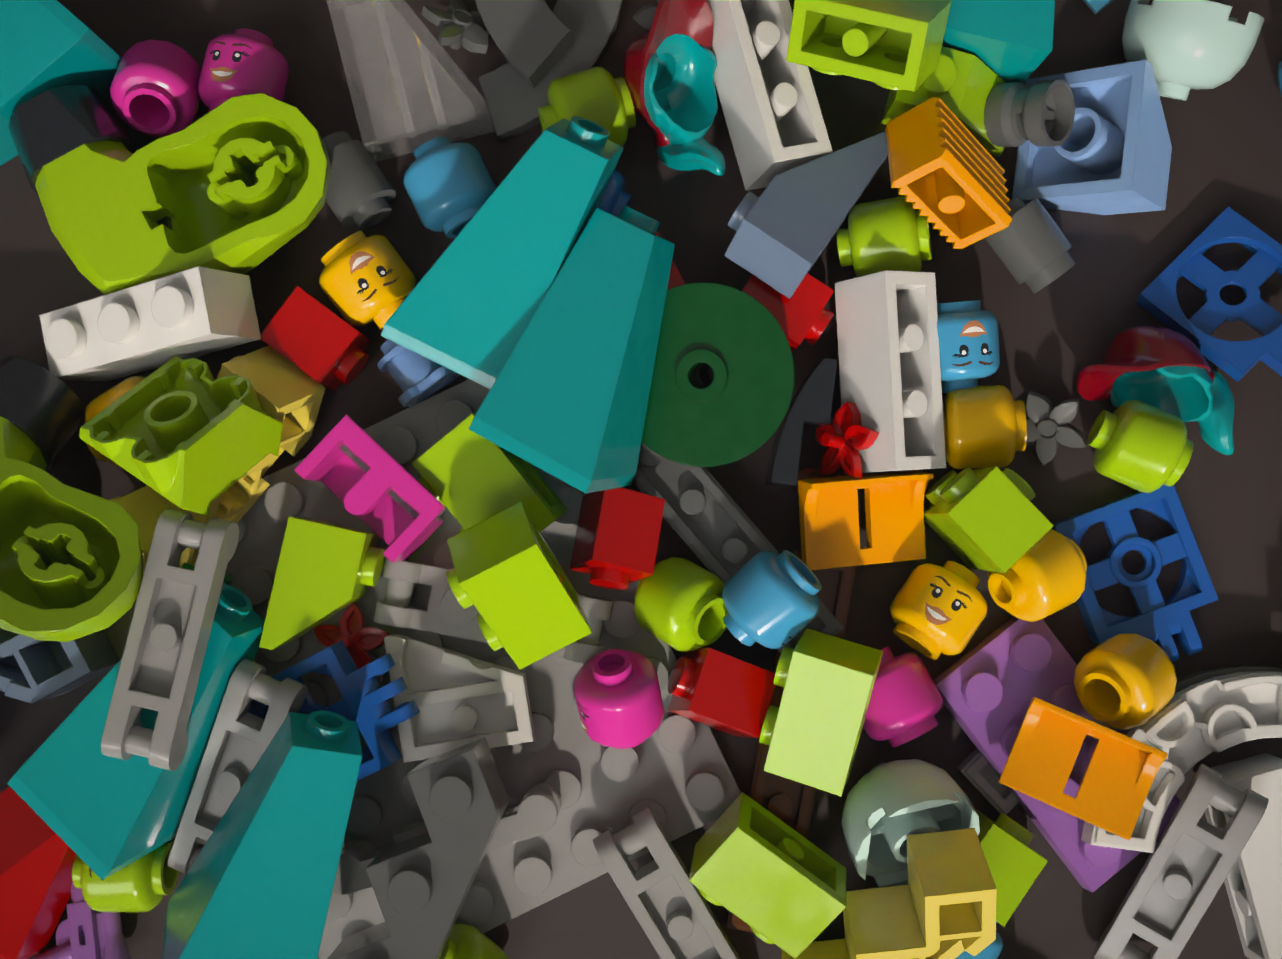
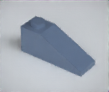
(800, 213)

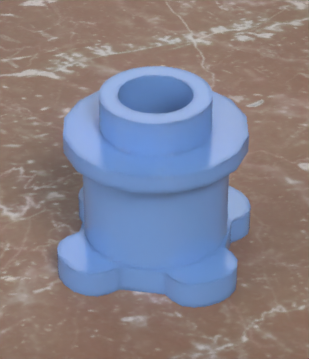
(413, 373)

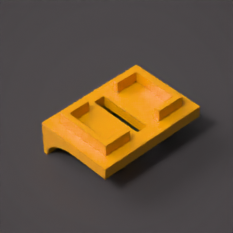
(892, 519)
(1114, 778)

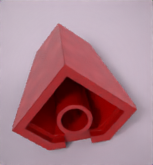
(32, 878)

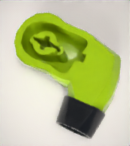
(199, 197)
(64, 553)

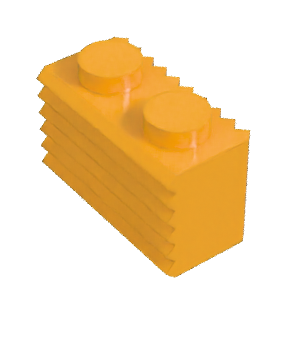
(946, 174)

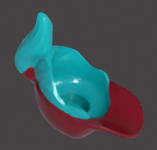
(674, 84)
(1165, 373)

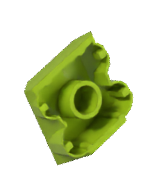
(186, 432)

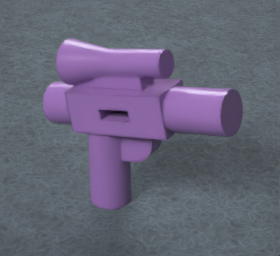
(87, 934)

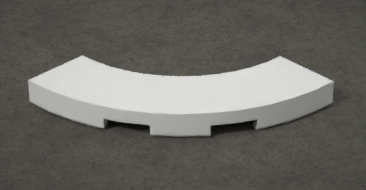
(1190, 727)

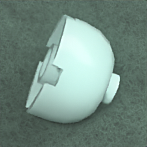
(1188, 43)
(899, 802)

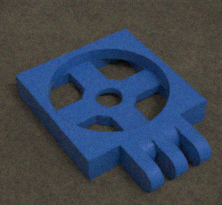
(1232, 357)
(1155, 618)
(362, 702)

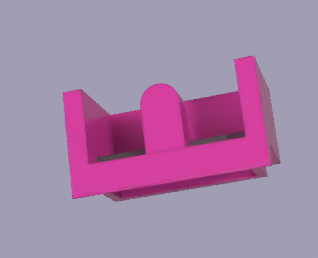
(374, 488)

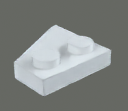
(456, 699)

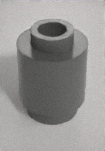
(357, 186)
(1032, 245)

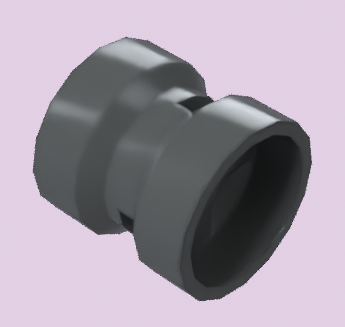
(1034, 114)

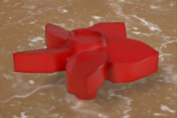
(845, 440)
(354, 635)

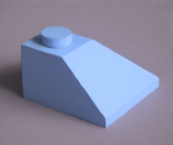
(1114, 153)

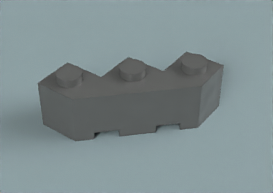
(430, 875)

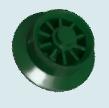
(717, 377)

